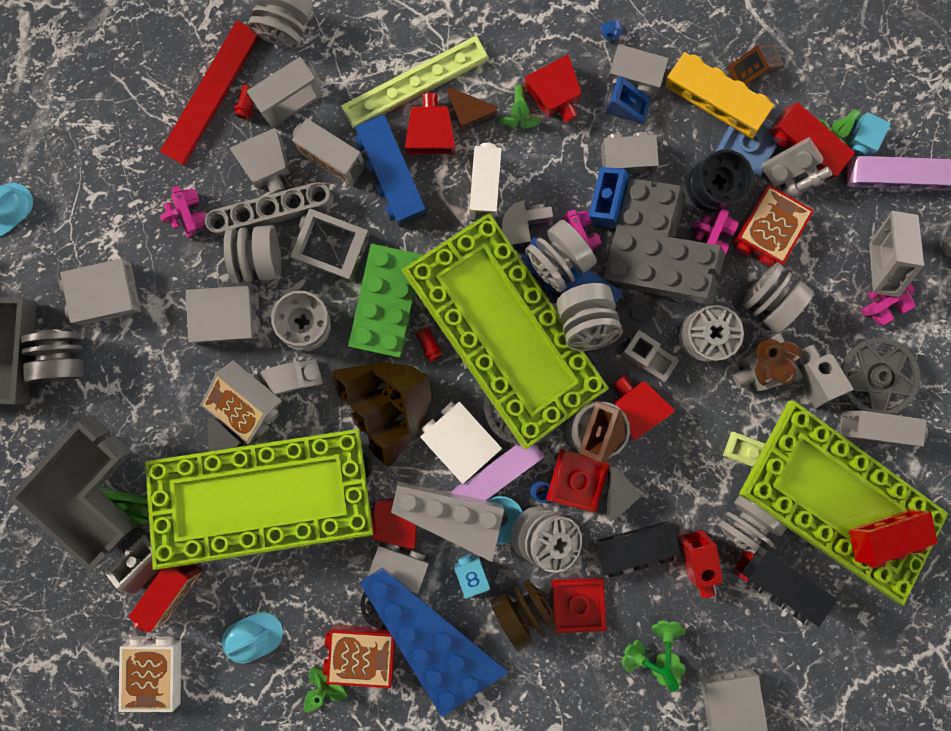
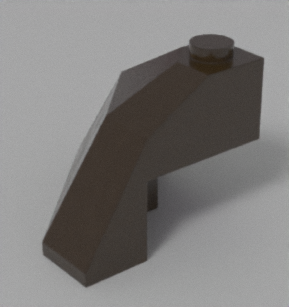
(386, 403)

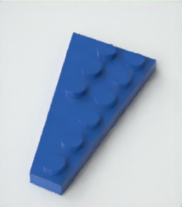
(438, 653)

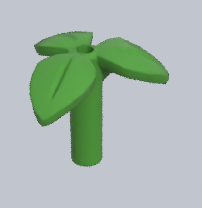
(519, 112)
(843, 126)
(315, 698)

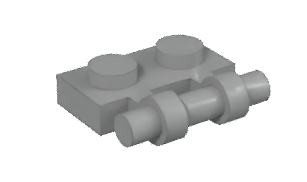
(794, 162)

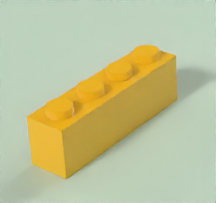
(719, 95)

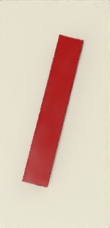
(210, 93)

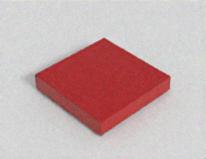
(577, 481)
(578, 604)

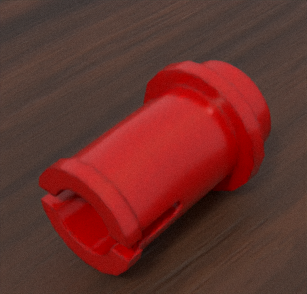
(245, 105)
(429, 344)

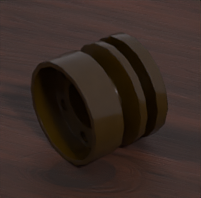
(523, 615)

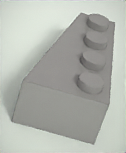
(455, 517)

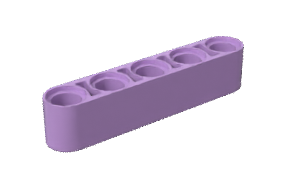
(899, 173)
(500, 472)

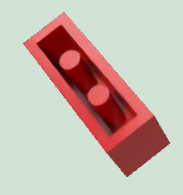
(798, 124)
(893, 537)

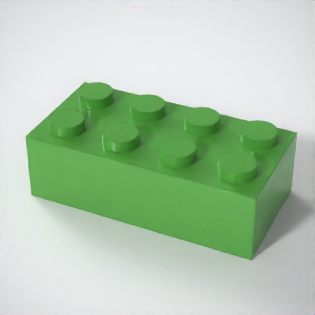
(384, 303)

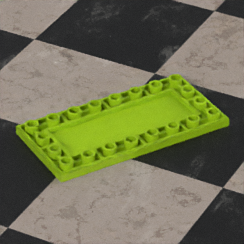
(504, 330)
(828, 485)
(257, 499)

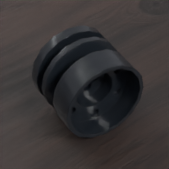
(731, 173)

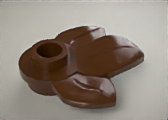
(779, 364)

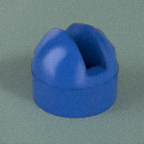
(611, 30)
(542, 495)

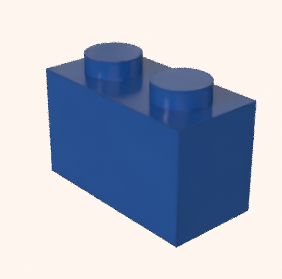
(608, 197)

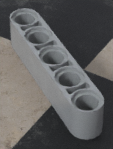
(258, 205)

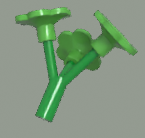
(668, 665)

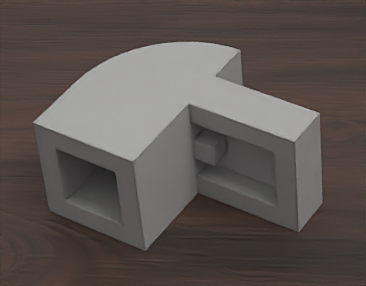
(517, 220)
(648, 355)
(291, 376)

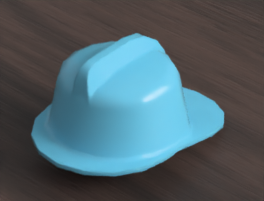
(15, 205)
(252, 637)

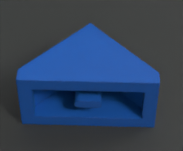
(628, 102)

